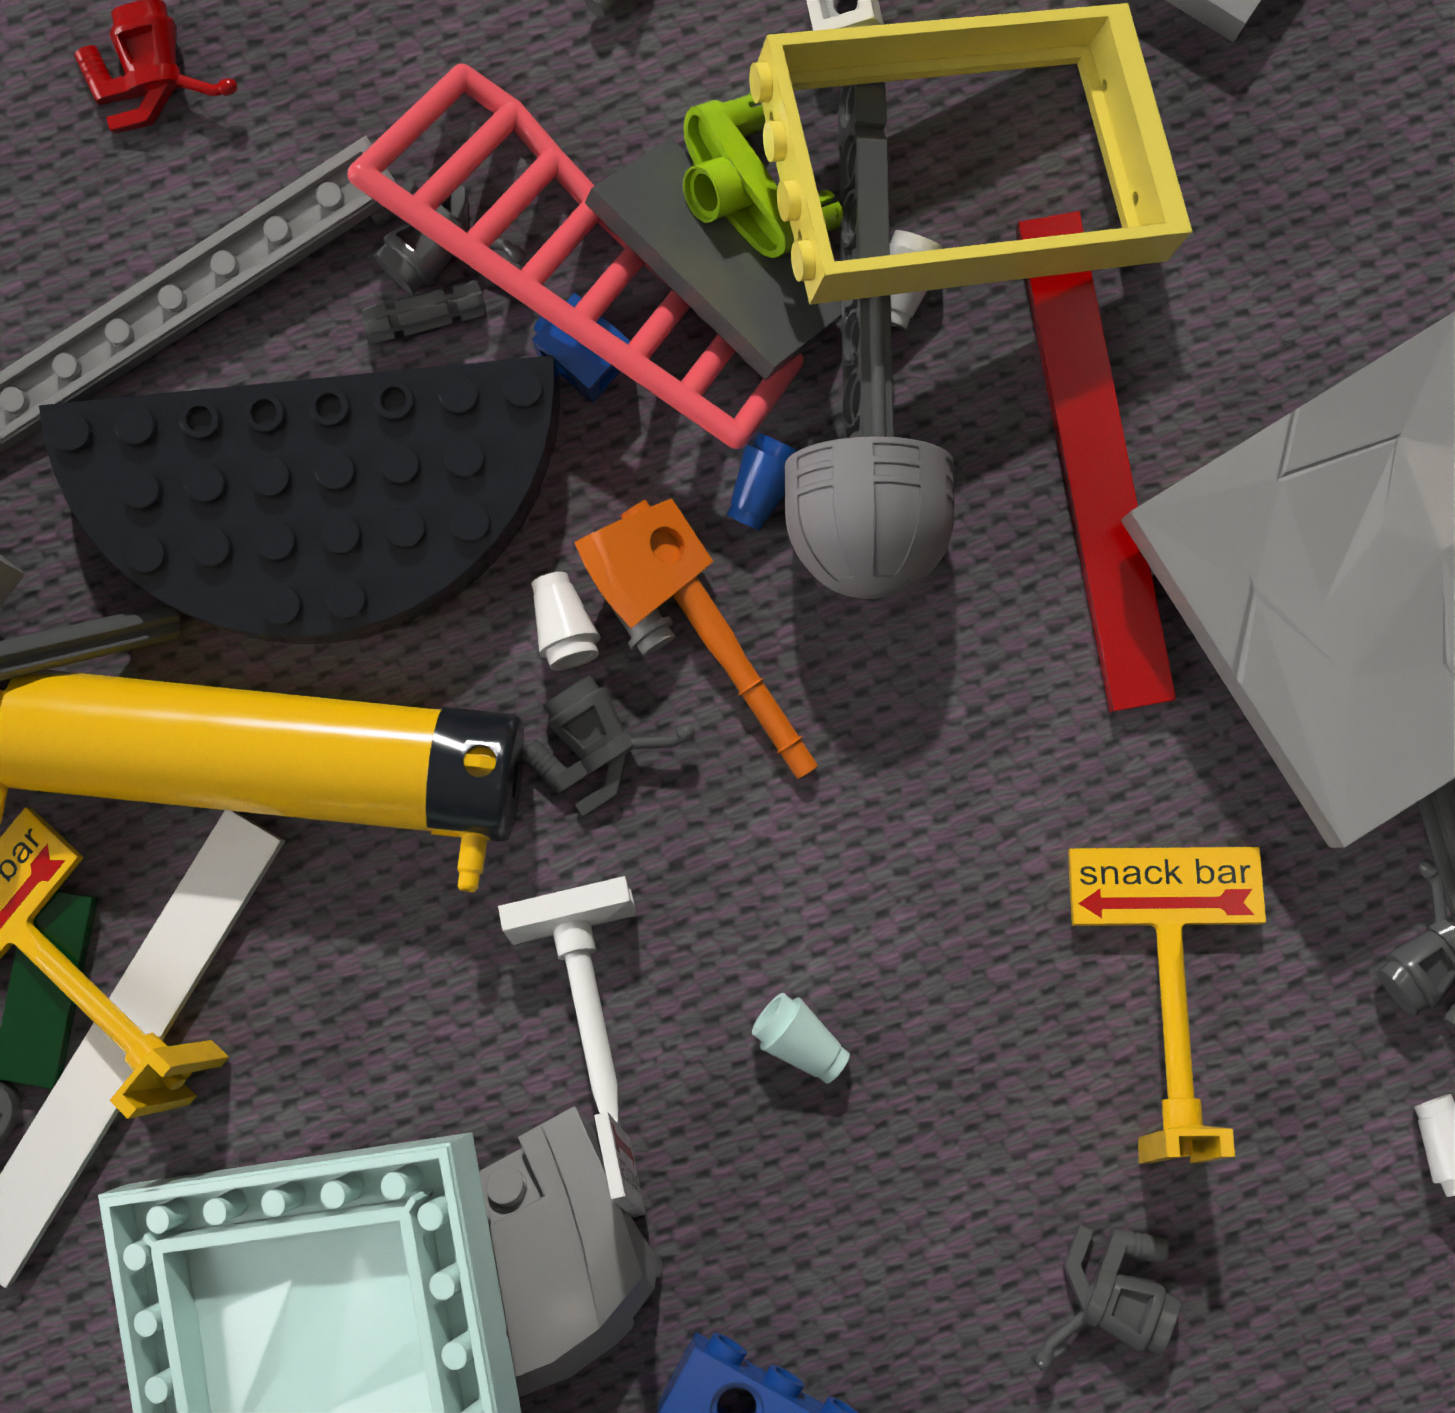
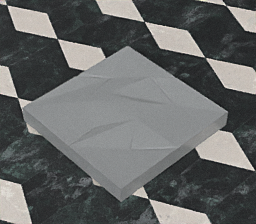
(1329, 584)

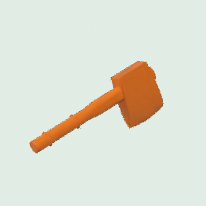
(658, 556)

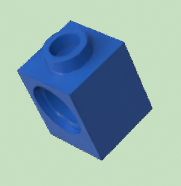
(574, 361)

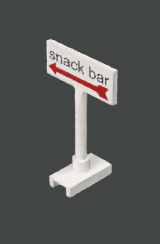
(570, 919)

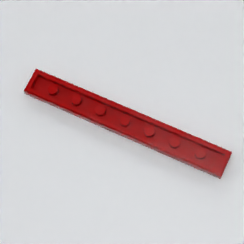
(1097, 478)

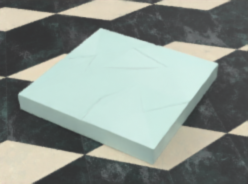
(313, 1286)

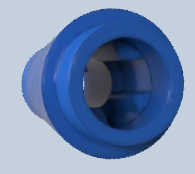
(759, 481)

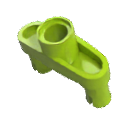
(732, 179)

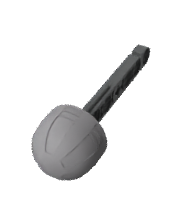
(871, 506)

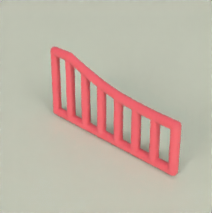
(527, 283)

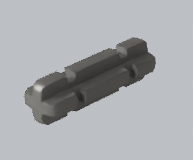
(423, 311)

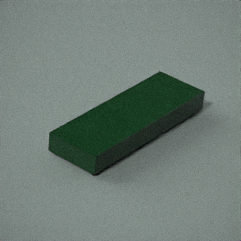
(36, 1012)

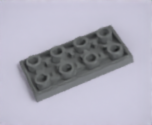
(710, 264)

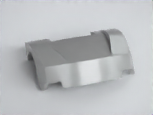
(563, 1252)

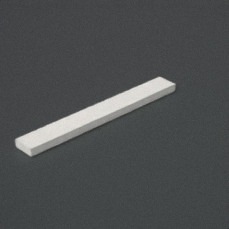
(152, 997)

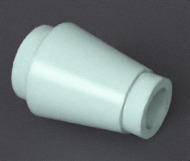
(799, 1038)

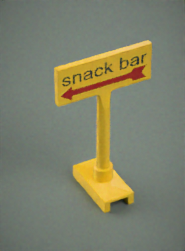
(32, 869)
(1167, 892)

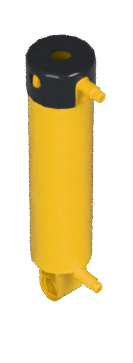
(266, 755)

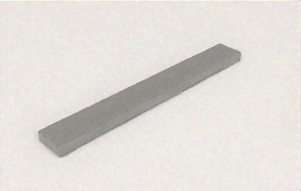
(184, 293)

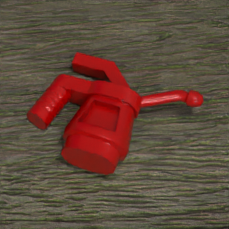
(148, 53)

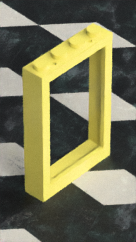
(1119, 100)

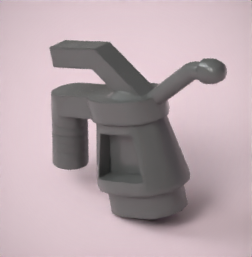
(416, 259)
(592, 730)
(1424, 967)
(1122, 1305)

